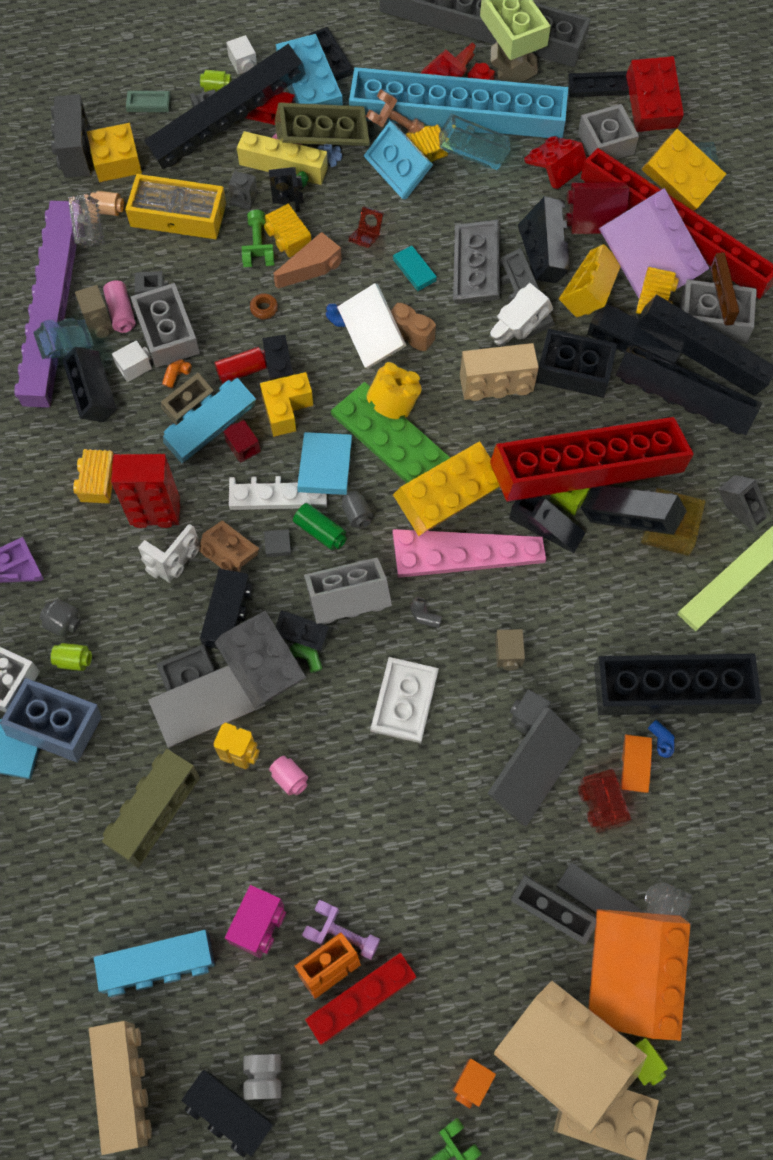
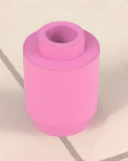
(288, 775)

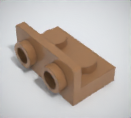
(227, 547)

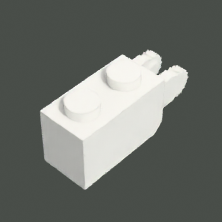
(521, 315)

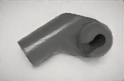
(422, 615)

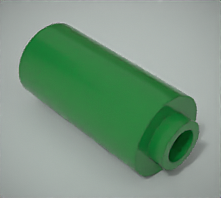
(320, 527)

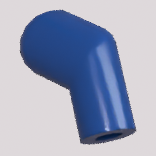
(334, 315)
(665, 739)

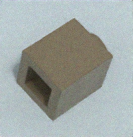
(509, 649)

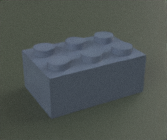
(51, 720)

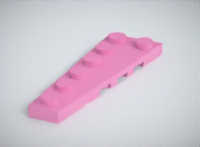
(458, 552)

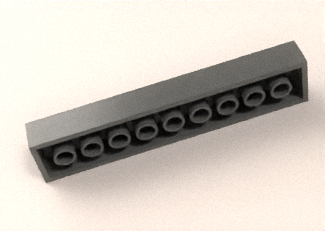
(463, 17)

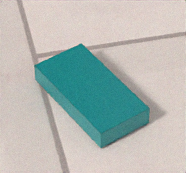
(414, 268)

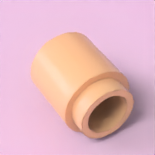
(109, 202)

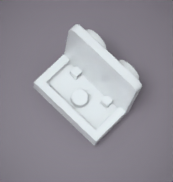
(172, 562)

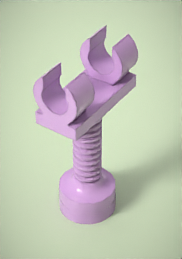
(367, 945)

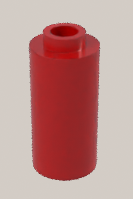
(241, 365)

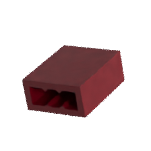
(595, 205)

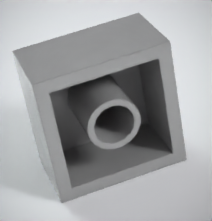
(609, 131)

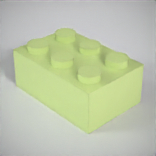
(516, 25)

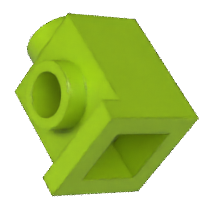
(570, 500)

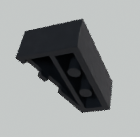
(544, 240)

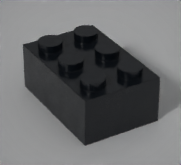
(576, 363)

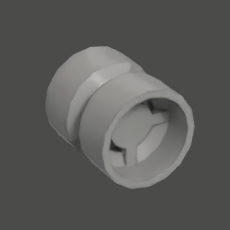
(262, 1076)

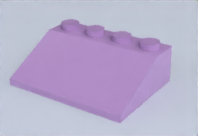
(655, 238)

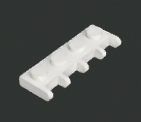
(271, 496)

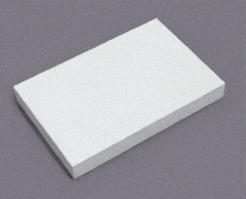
(371, 326)
(404, 700)

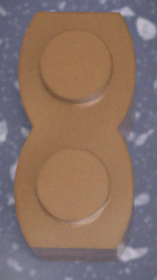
(414, 327)

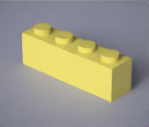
(270, 153)

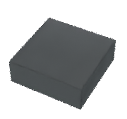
(277, 543)

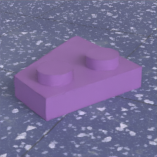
(18, 563)

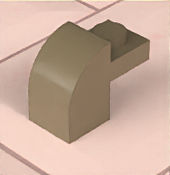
(513, 70)

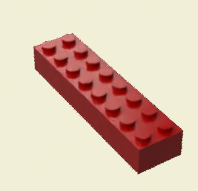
(590, 458)

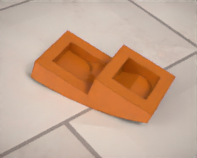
(636, 763)

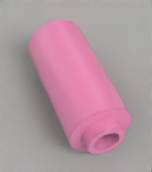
(119, 306)

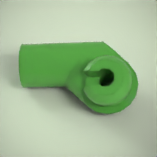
(308, 654)

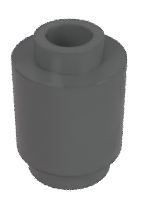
(357, 510)

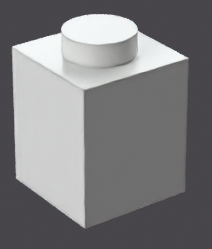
(241, 54)
(132, 360)

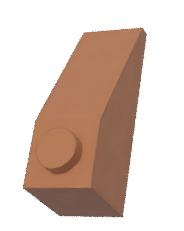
(310, 262)

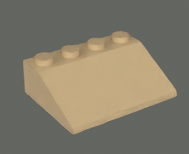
(571, 1056)

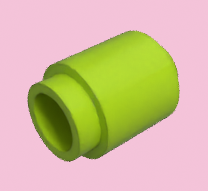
(214, 80)
(71, 656)

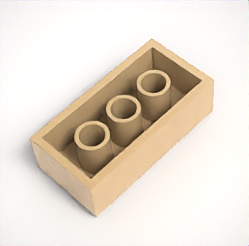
(119, 1087)

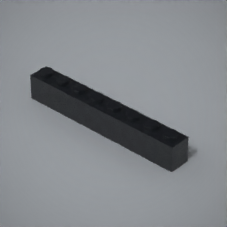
(225, 107)

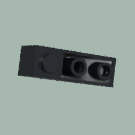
(547, 521)

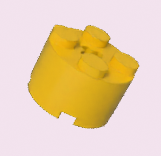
(394, 391)

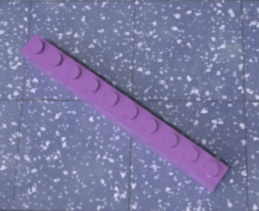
(48, 303)

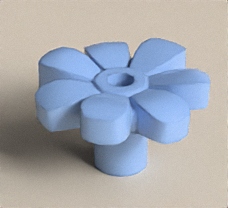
(333, 153)

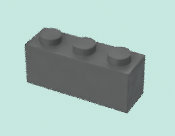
(554, 909)

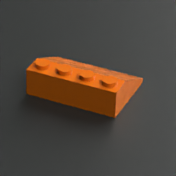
(640, 972)

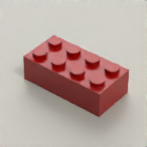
(146, 489)

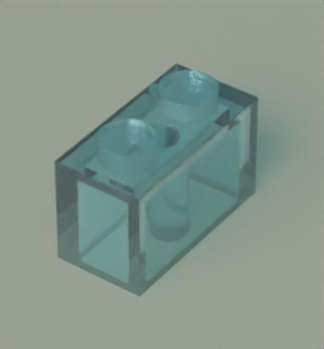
(59, 338)

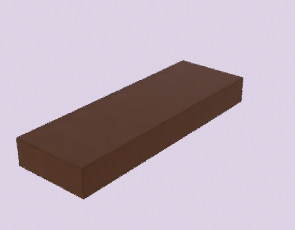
(724, 289)

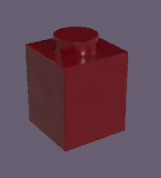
(241, 441)

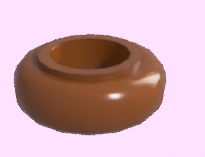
(263, 313)

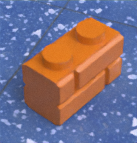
(328, 965)

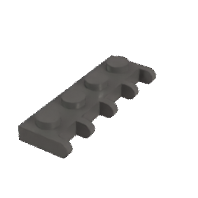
(520, 276)

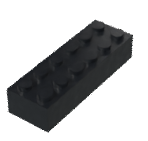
(677, 684)

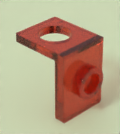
(365, 234)

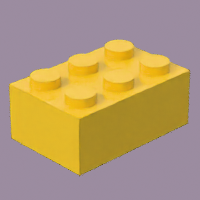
(683, 170)

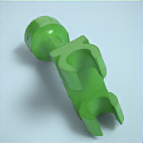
(256, 220)
(450, 1149)

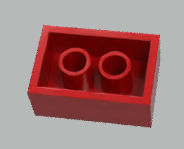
(654, 94)

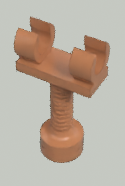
(387, 112)

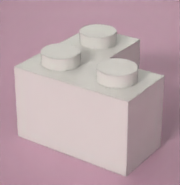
(12, 674)

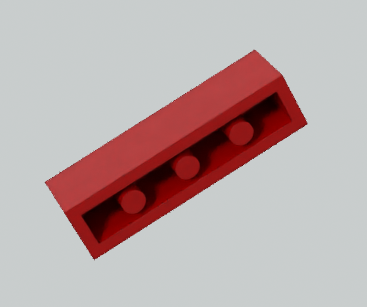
(360, 999)

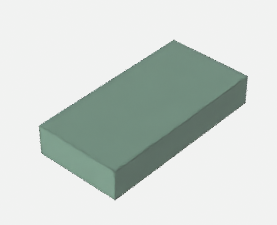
(148, 101)

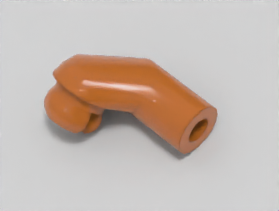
(175, 369)

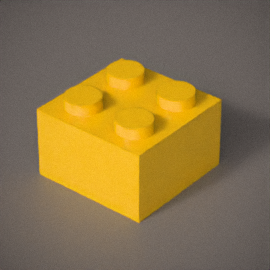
(114, 152)

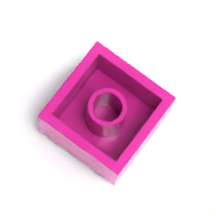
(256, 921)

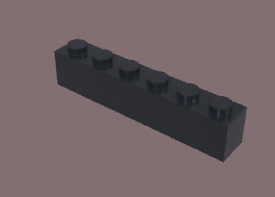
(705, 345)
(688, 390)

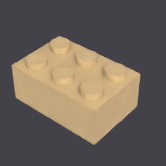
(498, 371)
(622, 1130)

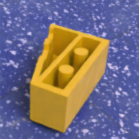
(591, 282)

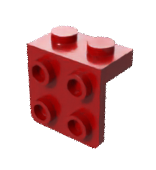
(448, 65)
(560, 157)

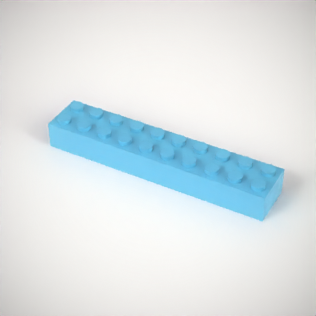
(494, 104)

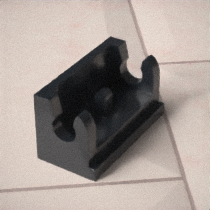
(303, 630)

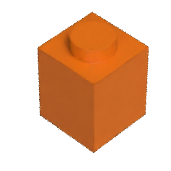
(473, 1084)

